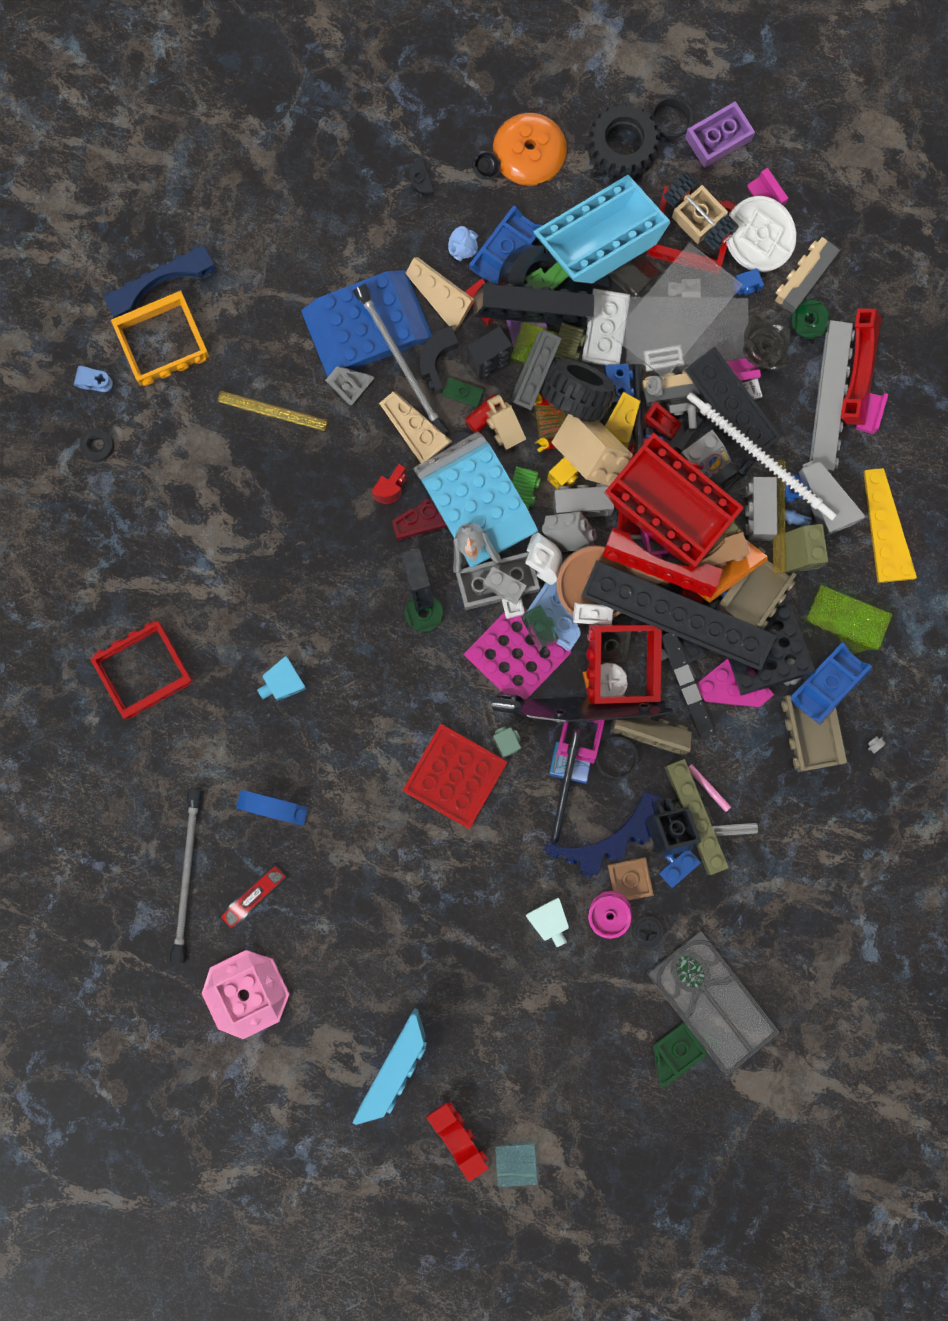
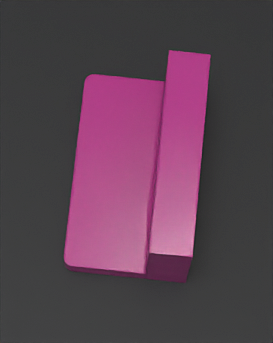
(767, 186)
(744, 370)
(874, 413)

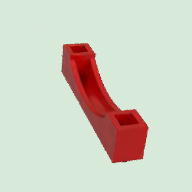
(857, 398)
(625, 551)

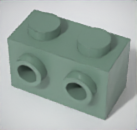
(507, 741)

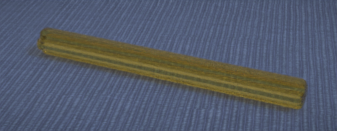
(272, 410)
(779, 539)

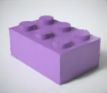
(719, 134)

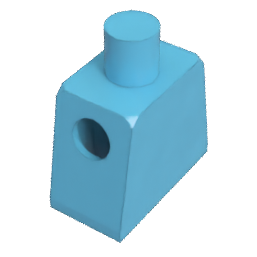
(281, 681)

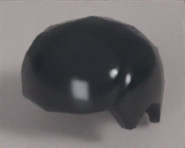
(486, 165)

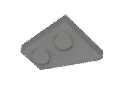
(348, 383)

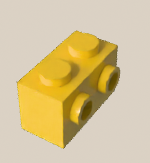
(563, 474)

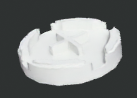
(612, 680)

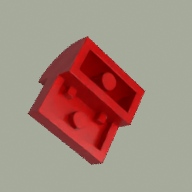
(389, 490)

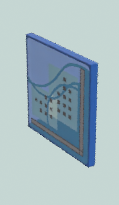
(558, 766)

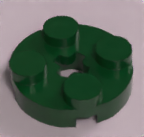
(804, 312)
(422, 624)

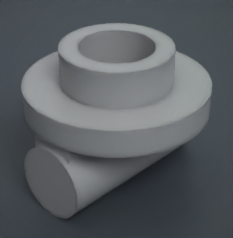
(655, 386)

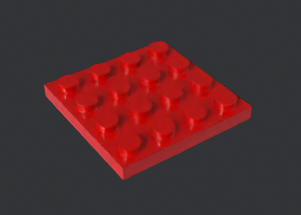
(454, 776)

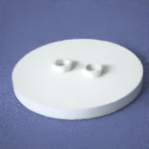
(764, 234)

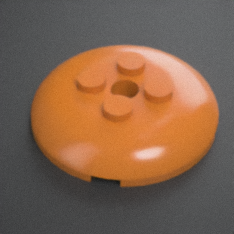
(533, 165)

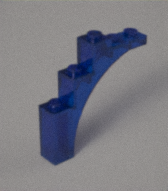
(616, 845)

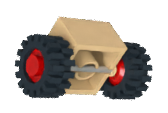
(699, 212)

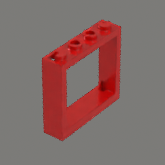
(671, 254)
(119, 646)
(593, 673)

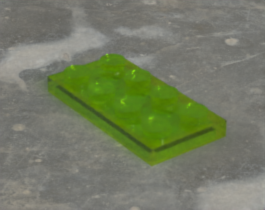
(849, 617)

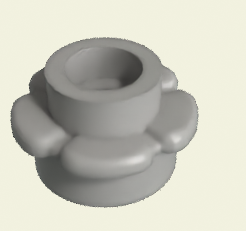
(876, 744)

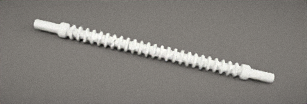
(816, 503)

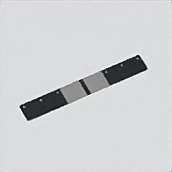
(687, 685)

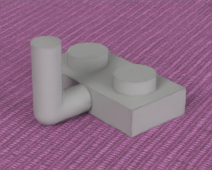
(680, 406)

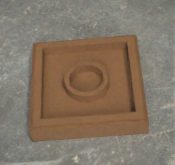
(631, 878)

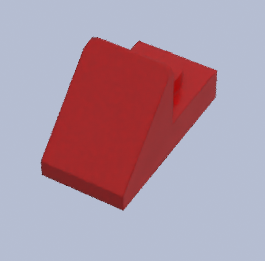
(662, 420)

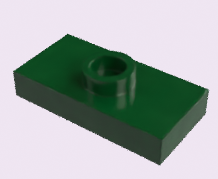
(462, 392)

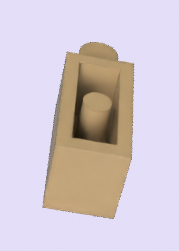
(504, 423)

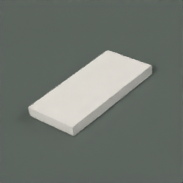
(608, 316)

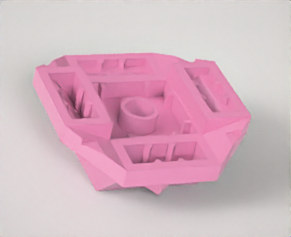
(266, 994)

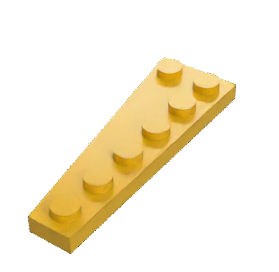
(888, 540)

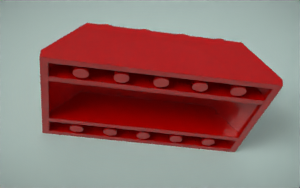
(672, 501)

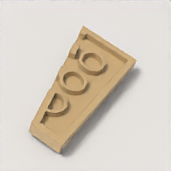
(441, 293)
(416, 430)

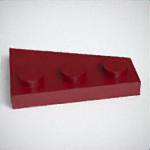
(418, 520)

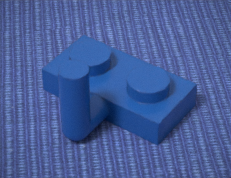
(679, 867)

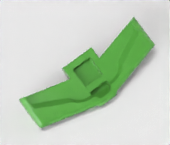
(550, 279)

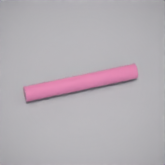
(709, 788)

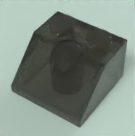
(635, 275)

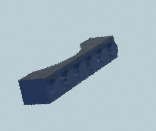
(193, 264)

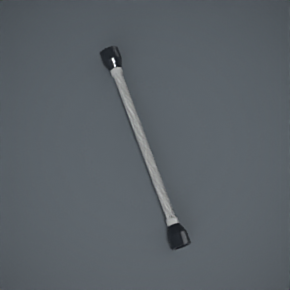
(363, 295)
(178, 951)

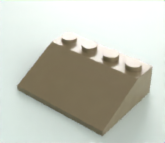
(654, 733)

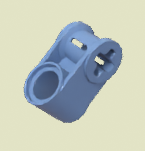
(89, 379)

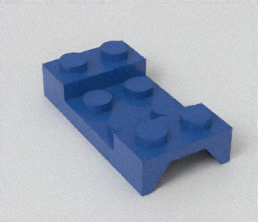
(509, 235)
(830, 684)

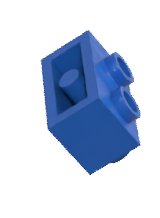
(621, 376)

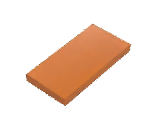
(737, 570)

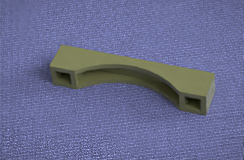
(689, 797)

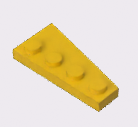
(623, 418)

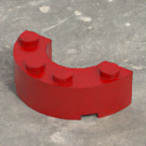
(458, 1140)

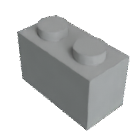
(504, 585)

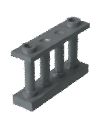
(535, 369)

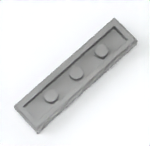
(449, 455)

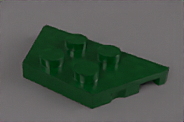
(676, 1054)

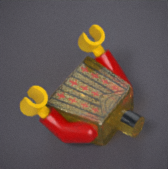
(548, 422)

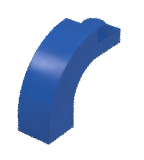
(272, 807)

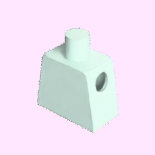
(550, 921)

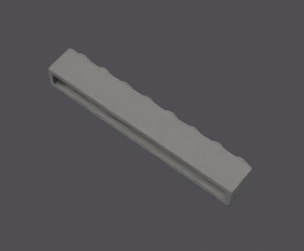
(831, 394)

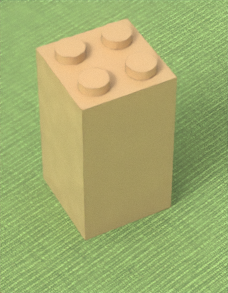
(592, 449)

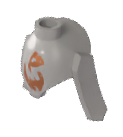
(469, 541)

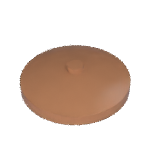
(575, 573)

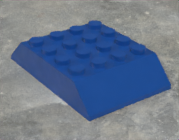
(346, 331)

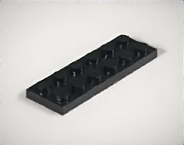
(731, 399)

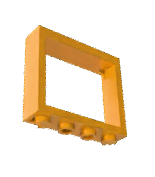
(147, 312)

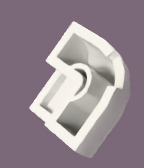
(544, 558)

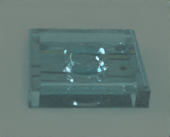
(516, 1165)

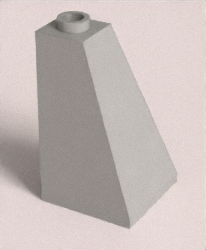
(834, 497)

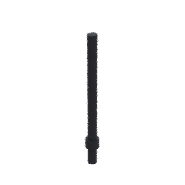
(638, 421)
(572, 751)

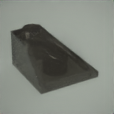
(613, 645)

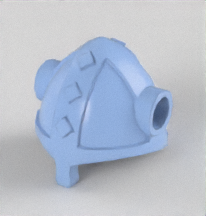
(463, 243)

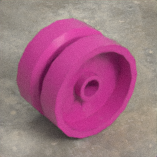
(610, 925)

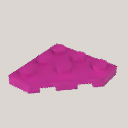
(721, 687)

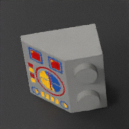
(709, 454)

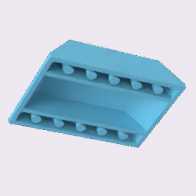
(604, 231)
(480, 493)
(393, 1074)

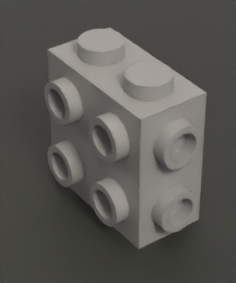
(569, 531)

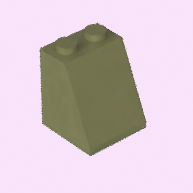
(805, 549)

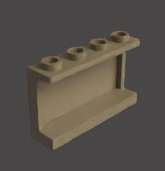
(757, 594)
(813, 744)

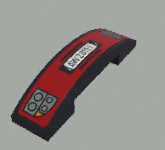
(253, 896)

